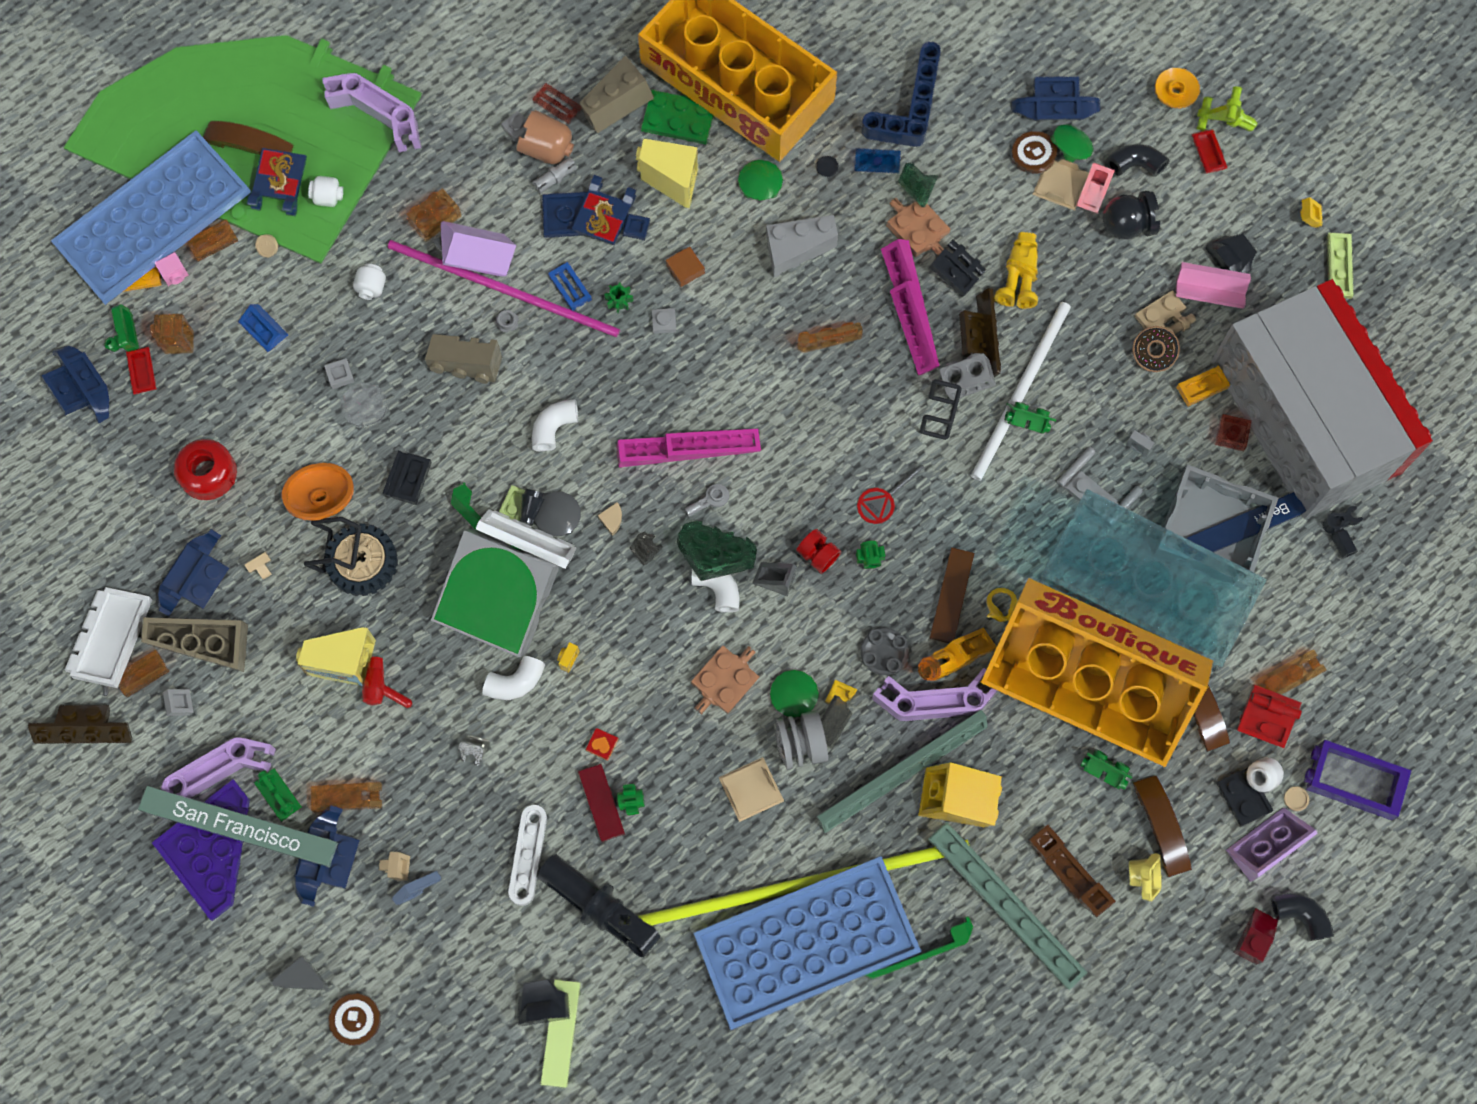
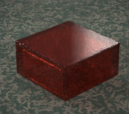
(1233, 432)

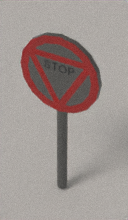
(877, 504)

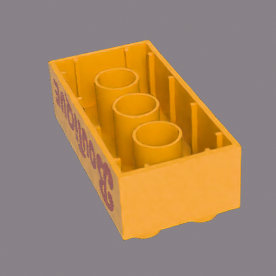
(739, 70)
(1098, 672)

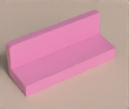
(1212, 285)

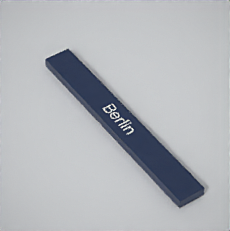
(1246, 524)

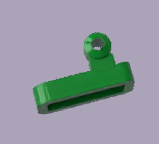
(125, 329)

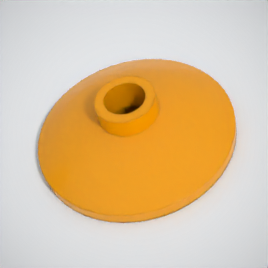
(1180, 80)

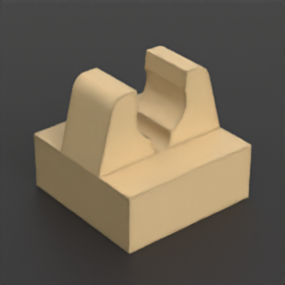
(259, 564)
(396, 866)

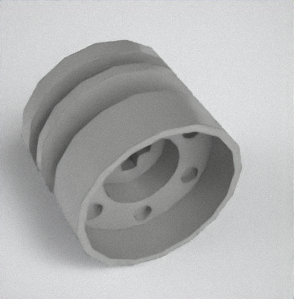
(801, 740)

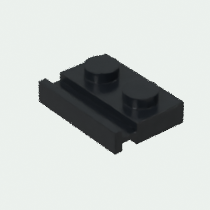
(407, 477)
(1242, 799)

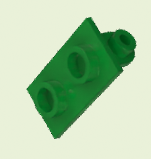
(1020, 414)
(1115, 772)
(277, 794)

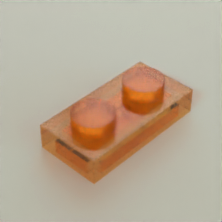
(212, 240)
(142, 673)

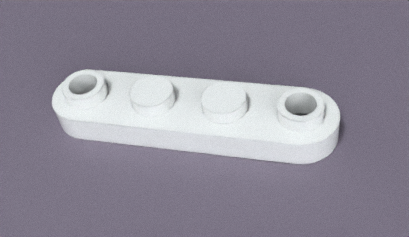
(527, 855)

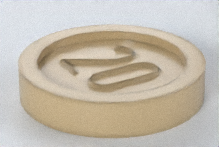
(266, 245)
(1296, 798)

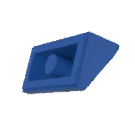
(262, 327)

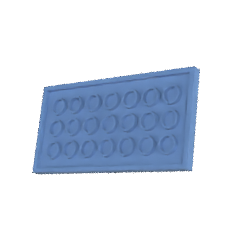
(150, 216)
(806, 943)

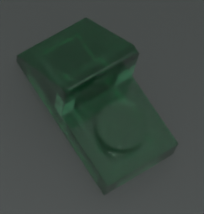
(917, 184)

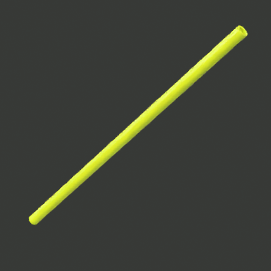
(777, 889)

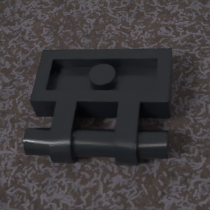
(953, 271)

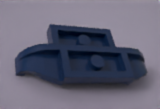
(1056, 100)
(77, 384)
(192, 575)
(310, 875)

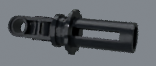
(598, 905)

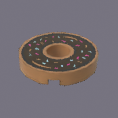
(1169, 352)

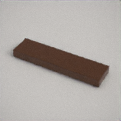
(952, 595)

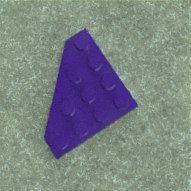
(205, 860)

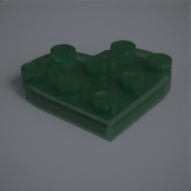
(715, 552)

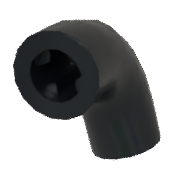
(1137, 155)
(1306, 910)

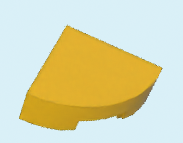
(842, 690)

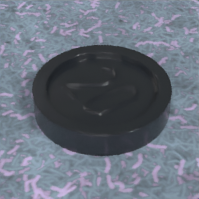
(827, 166)

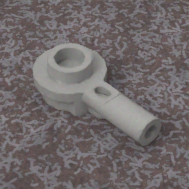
(716, 496)

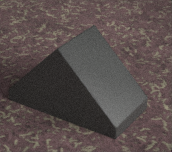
(776, 577)
(300, 976)

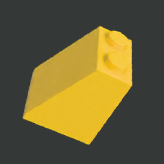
(960, 795)

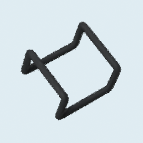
(953, 411)
(319, 523)

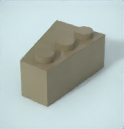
(616, 95)
(464, 357)

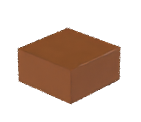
(685, 266)

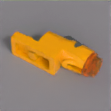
(956, 655)

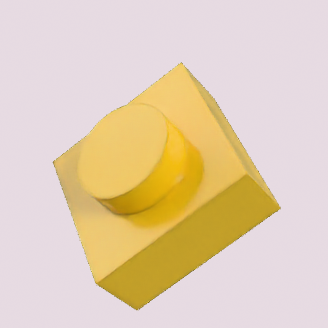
(1311, 212)
(567, 657)

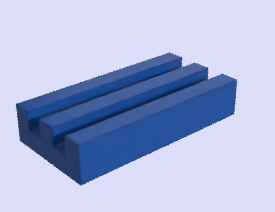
(579, 301)

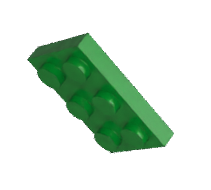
(677, 118)

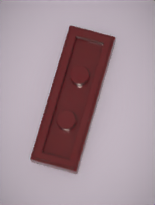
(601, 803)

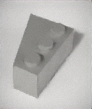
(799, 241)

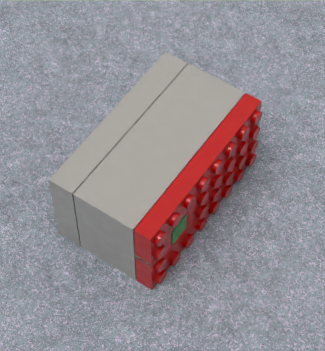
(1320, 398)

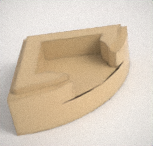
(612, 518)

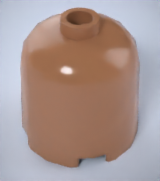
(545, 139)

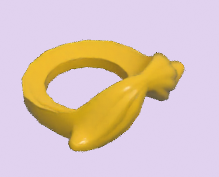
(994, 611)

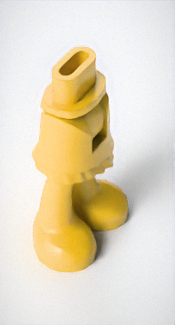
(1020, 263)

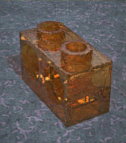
(430, 211)
(173, 333)

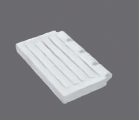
(525, 538)
(109, 637)

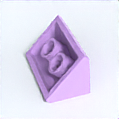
(476, 249)
(1270, 843)

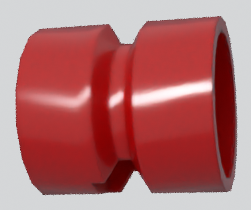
(818, 551)

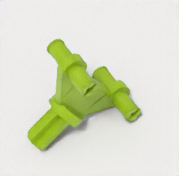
(1230, 112)

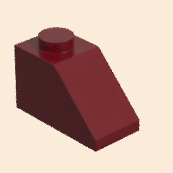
(1257, 937)

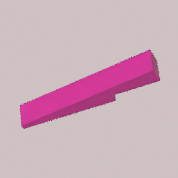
(910, 305)
(686, 446)

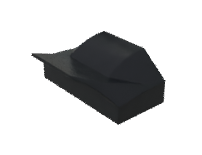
(1233, 253)
(542, 1004)

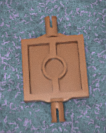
(919, 226)
(725, 680)

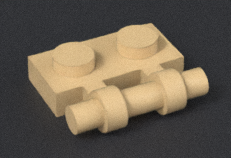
(1164, 310)

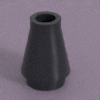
(530, 505)

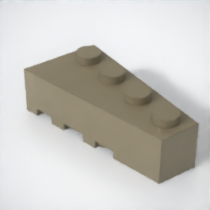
(203, 639)

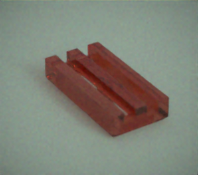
(571, 113)

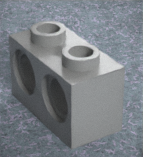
(969, 382)

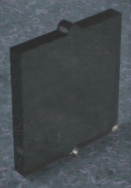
(835, 720)

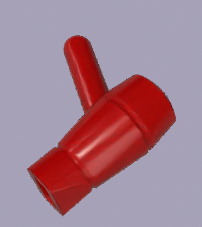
(375, 688)

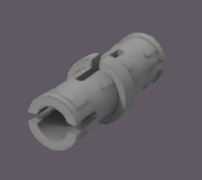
(554, 175)

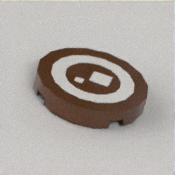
(1034, 152)
(354, 1019)

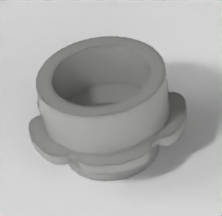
(503, 317)

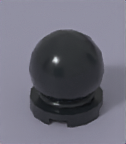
(1129, 216)

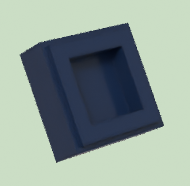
(636, 227)

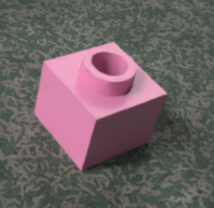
(171, 269)

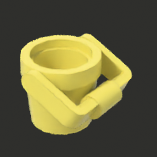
(1147, 875)

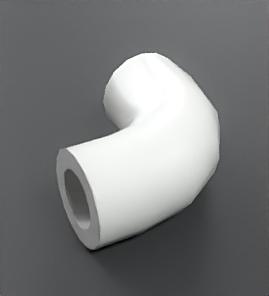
(549, 421)
(725, 591)
(517, 684)

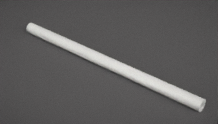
(1021, 389)

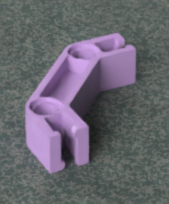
(375, 103)
(933, 703)
(217, 766)

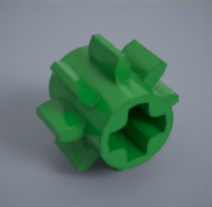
(620, 303)
(870, 554)
(631, 799)

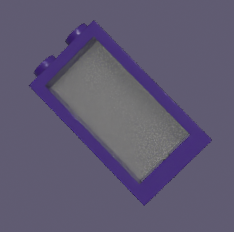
(1357, 779)

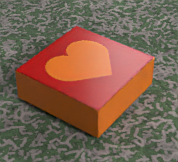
(602, 744)

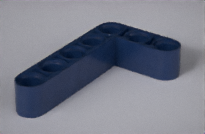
(919, 104)

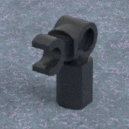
(1335, 525)

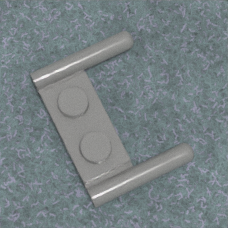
(1077, 482)

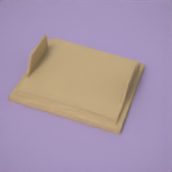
(1062, 184)
(751, 789)

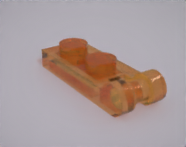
(829, 337)
(1292, 674)
(346, 796)

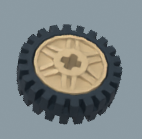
(368, 575)

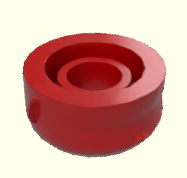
(215, 482)

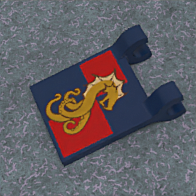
(278, 177)
(603, 214)

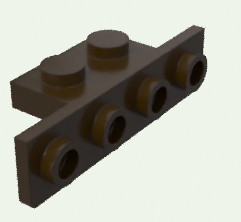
(980, 330)
(80, 725)

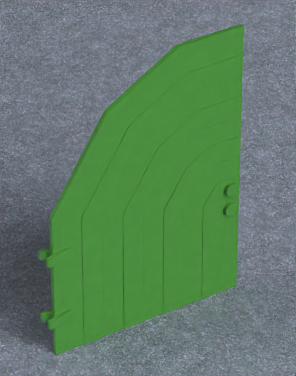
(258, 84)

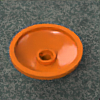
(317, 491)

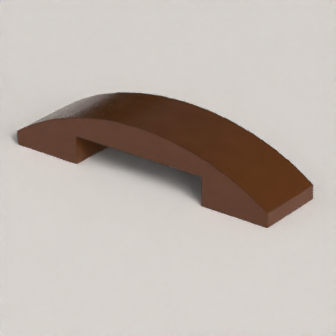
(243, 137)
(1210, 722)
(1164, 825)
(1070, 872)

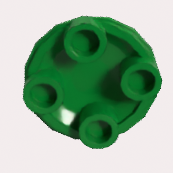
(1072, 142)
(760, 180)
(794, 693)

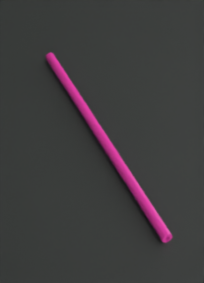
(503, 288)

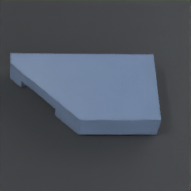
(415, 888)

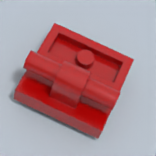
(1269, 716)

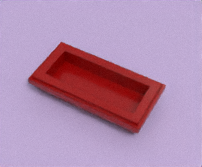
(1209, 151)
(141, 370)

